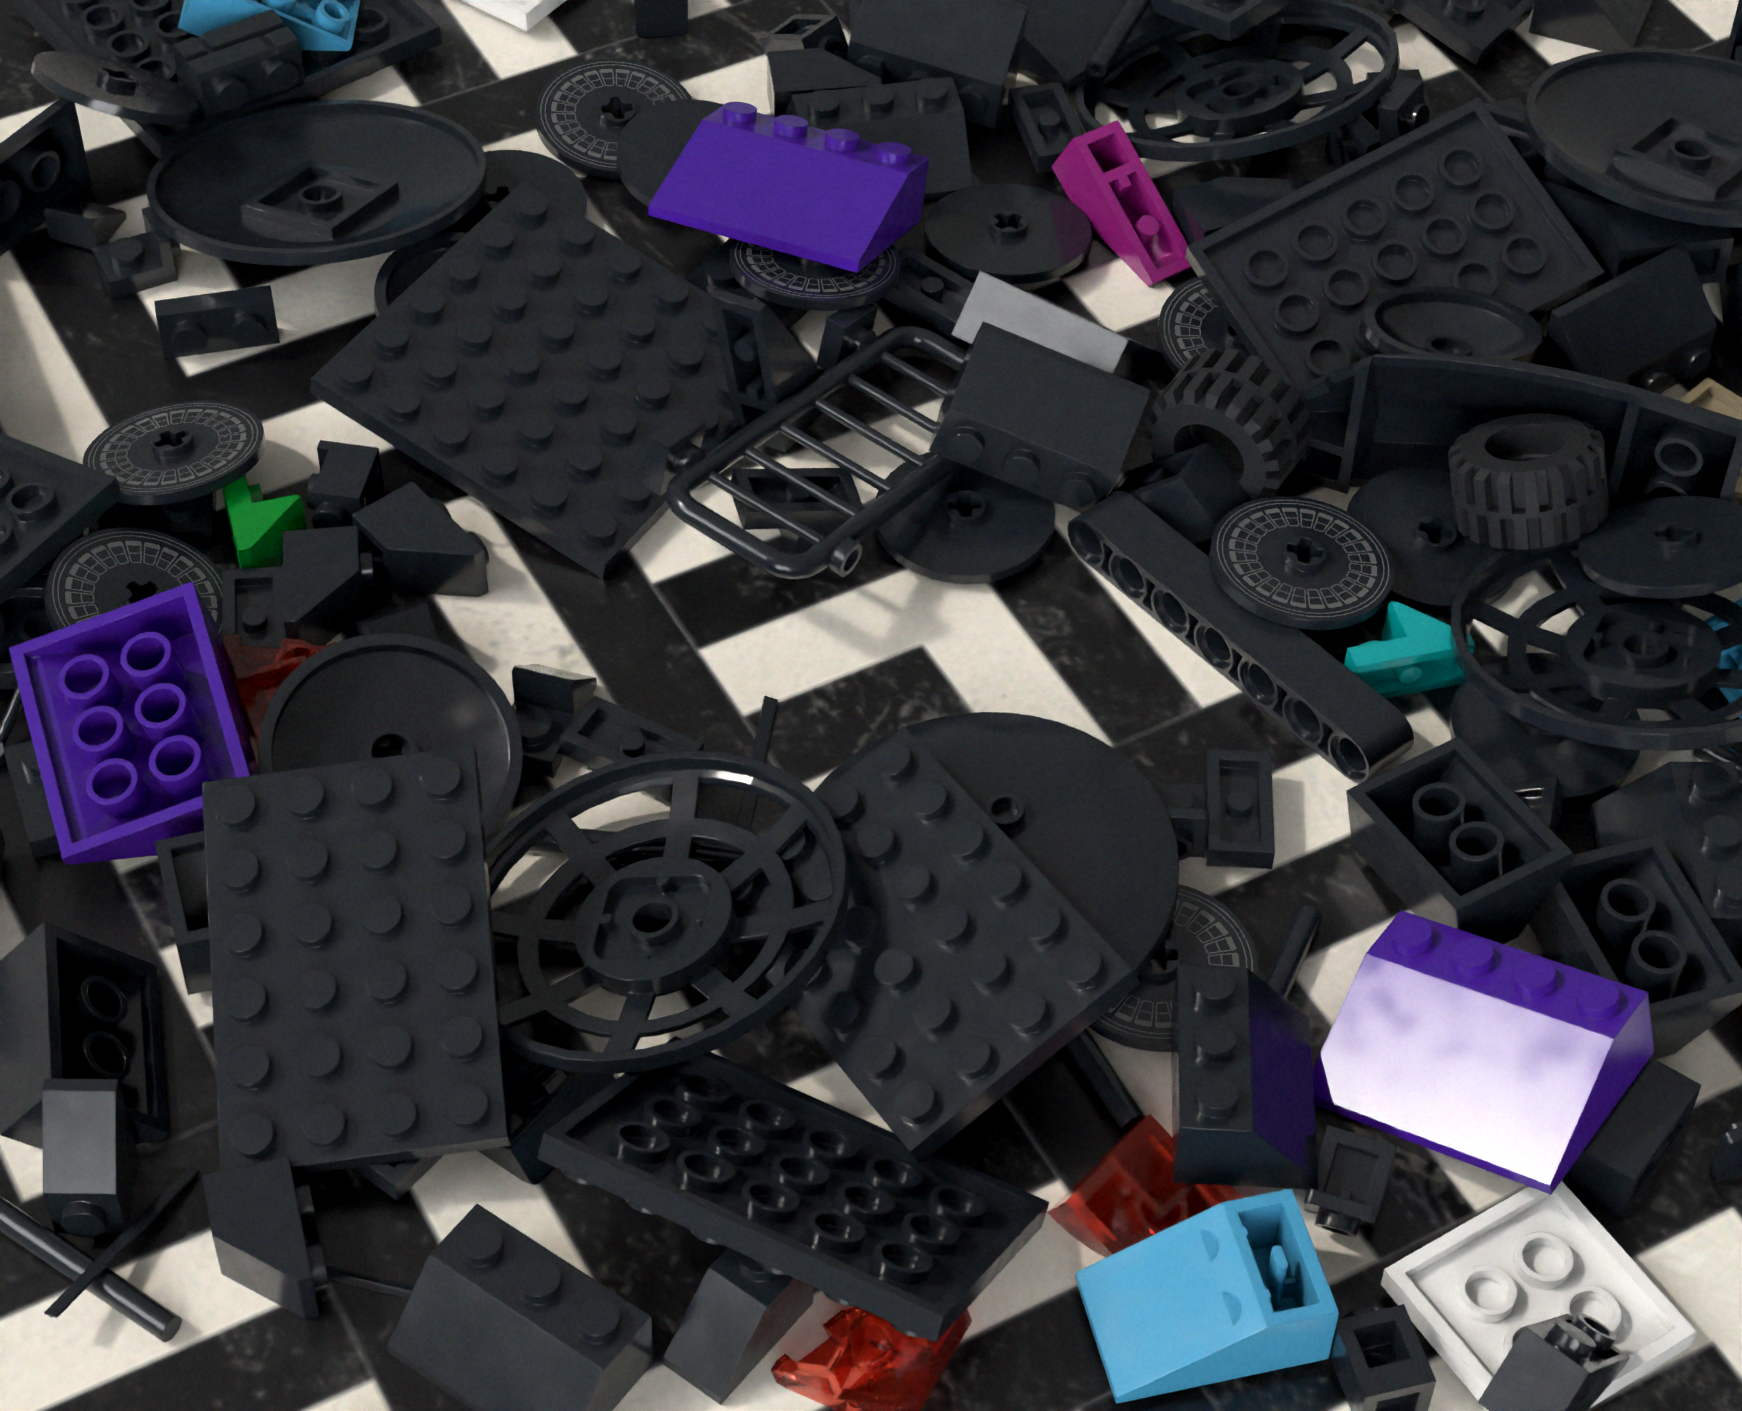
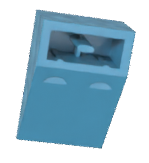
(315, 23)
(1211, 1300)

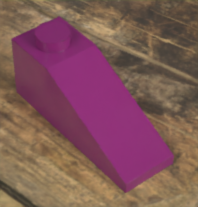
(1122, 203)

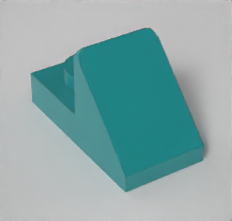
(1410, 657)

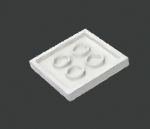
(1524, 1266)

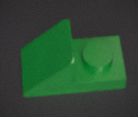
(260, 524)

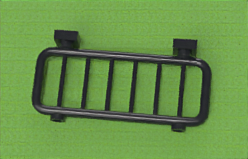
(846, 351)

